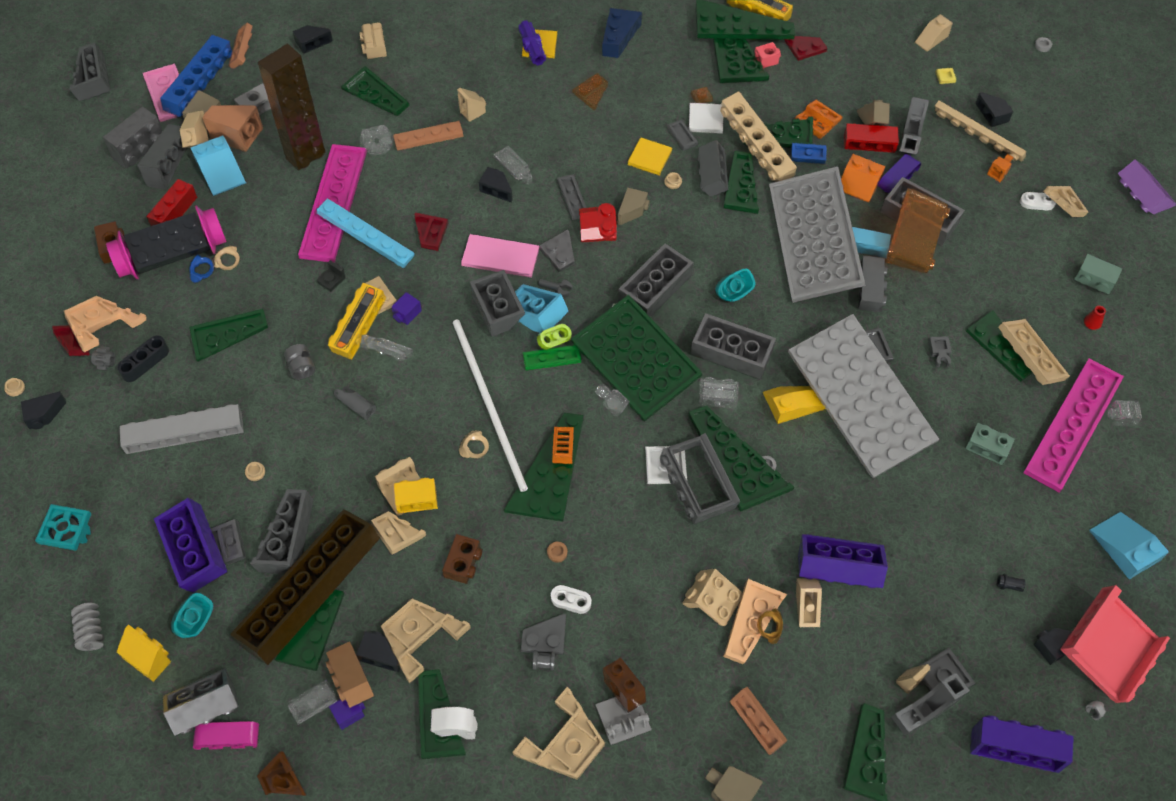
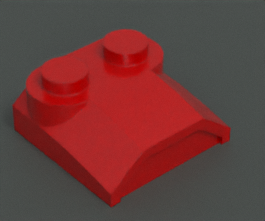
(598, 223)

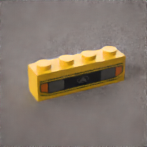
(771, 8)
(357, 321)

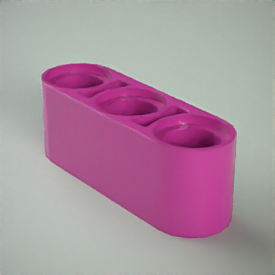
(226, 735)

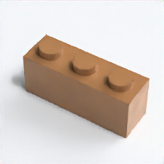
(348, 675)

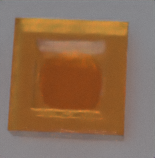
(702, 95)

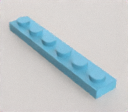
(365, 233)

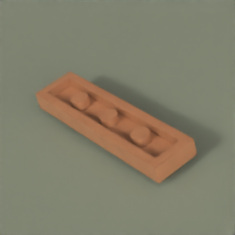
(428, 135)

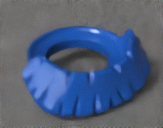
(195, 277)

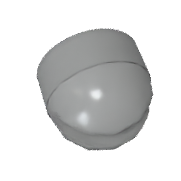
(1099, 709)

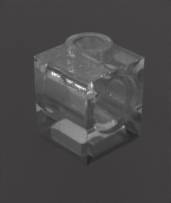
(1125, 413)

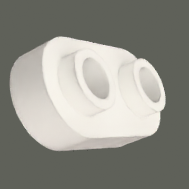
(1037, 201)
(572, 597)

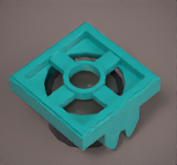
(66, 530)

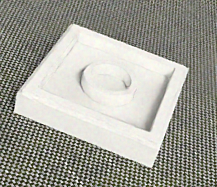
(705, 118)
(655, 471)

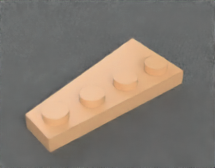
(744, 632)

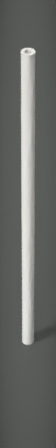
(490, 406)

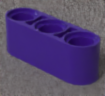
(903, 168)

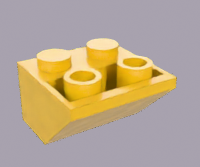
(143, 653)

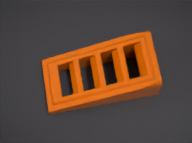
(563, 458)

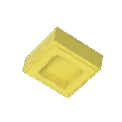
(945, 75)

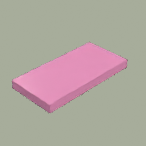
(158, 82)
(500, 255)

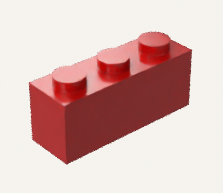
(871, 138)
(173, 203)

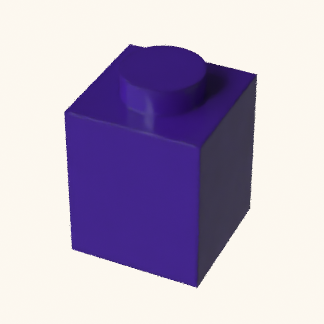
(406, 309)
(346, 716)

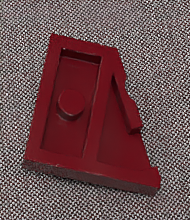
(806, 47)
(430, 230)
(68, 340)

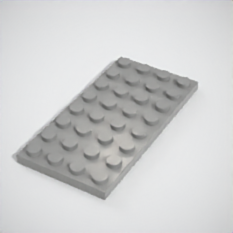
(816, 235)
(863, 396)

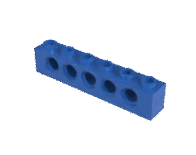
(196, 75)

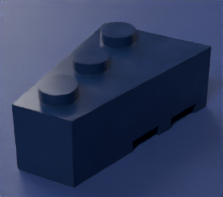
(619, 31)

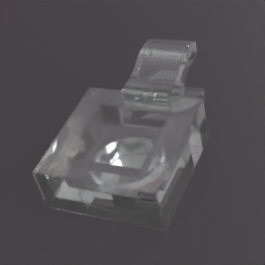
(614, 400)

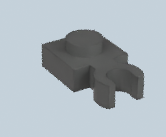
(941, 348)

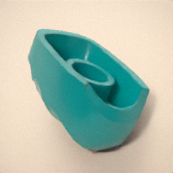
(735, 285)
(191, 616)

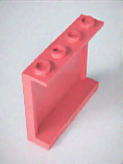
(1114, 646)

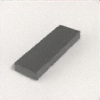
(571, 195)

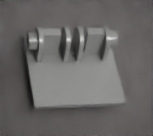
(621, 724)

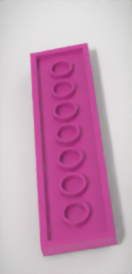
(339, 185)
(1073, 425)

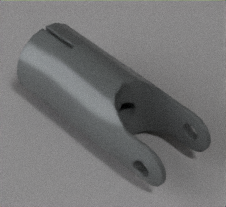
(355, 402)

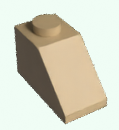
(934, 33)
(470, 104)
(193, 130)
(808, 602)

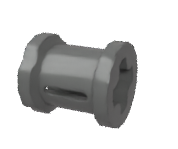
(543, 660)

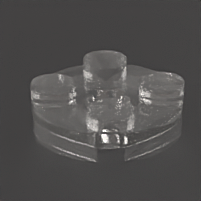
(376, 132)

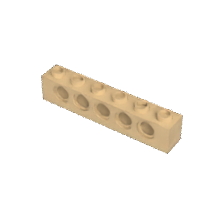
(747, 117)

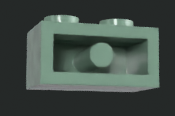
(1098, 274)
(990, 443)

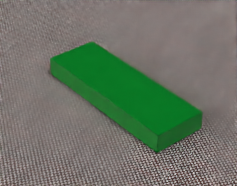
(551, 357)

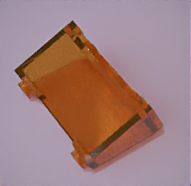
(917, 231)

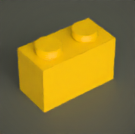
(415, 495)

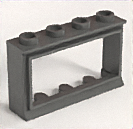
(683, 489)

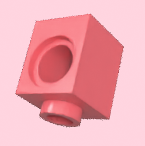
(767, 54)

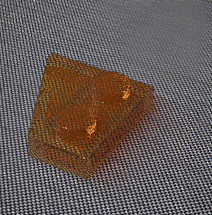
(591, 90)

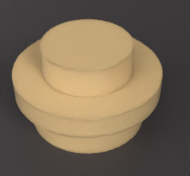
(673, 180)
(14, 387)
(255, 471)

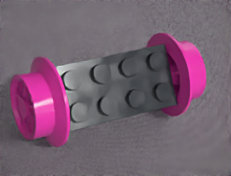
(165, 243)

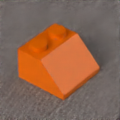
(861, 177)

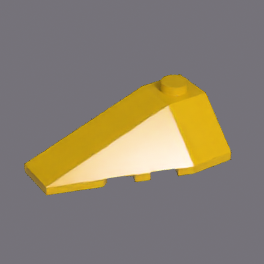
(792, 402)

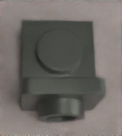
(332, 276)

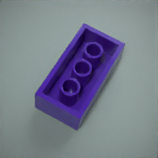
(190, 545)
(842, 561)
(1022, 744)

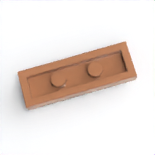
(240, 46)
(758, 721)

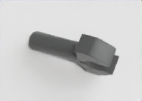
(557, 287)

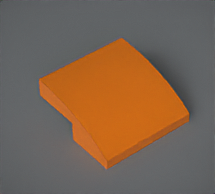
(821, 114)

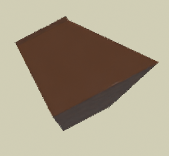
(280, 777)

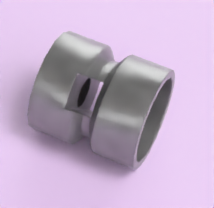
(299, 361)

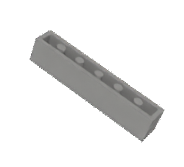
(181, 429)

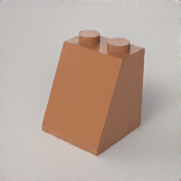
(235, 122)

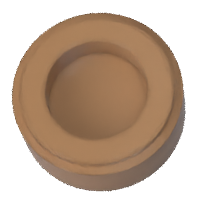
(557, 552)

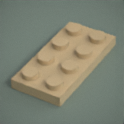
(1033, 352)

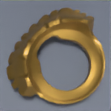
(773, 637)

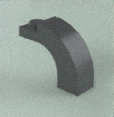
(913, 125)
(931, 705)

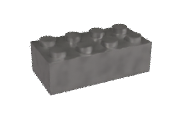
(893, 203)
(657, 279)
(733, 346)

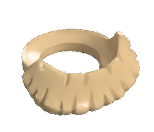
(231, 250)
(473, 435)

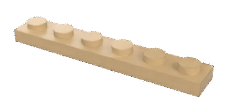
(984, 134)

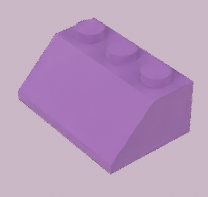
(1145, 188)

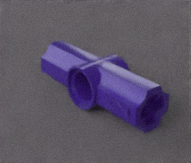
(532, 42)

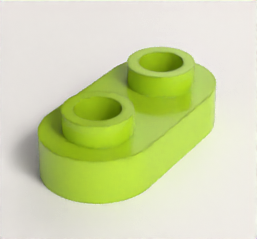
(552, 336)

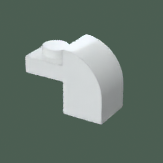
(454, 721)

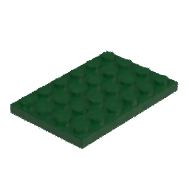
(636, 357)

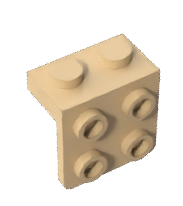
(400, 471)
(713, 595)

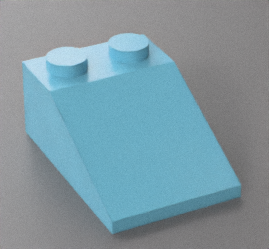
(218, 165)
(541, 307)
(1129, 544)

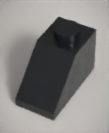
(312, 37)
(994, 109)
(495, 184)
(42, 409)
(1050, 644)
(377, 651)

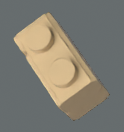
(373, 40)

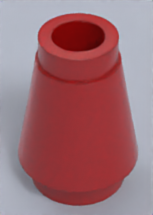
(1095, 318)

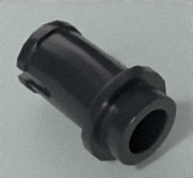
(1005, 581)

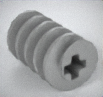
(86, 628)

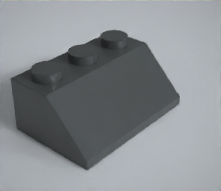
(497, 302)

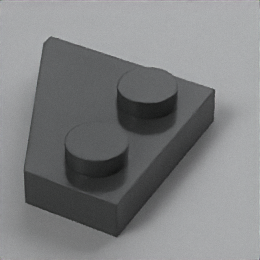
(545, 636)

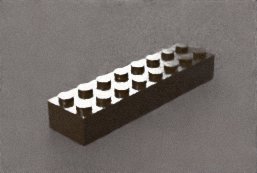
(292, 106)
(305, 586)

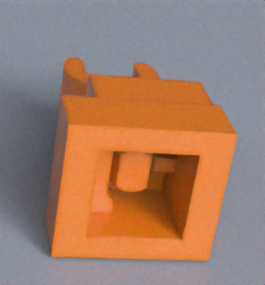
(1000, 167)

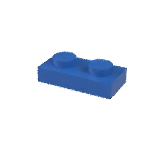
(808, 153)

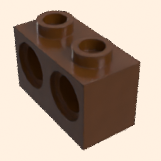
(457, 558)

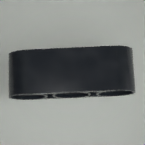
(151, 351)

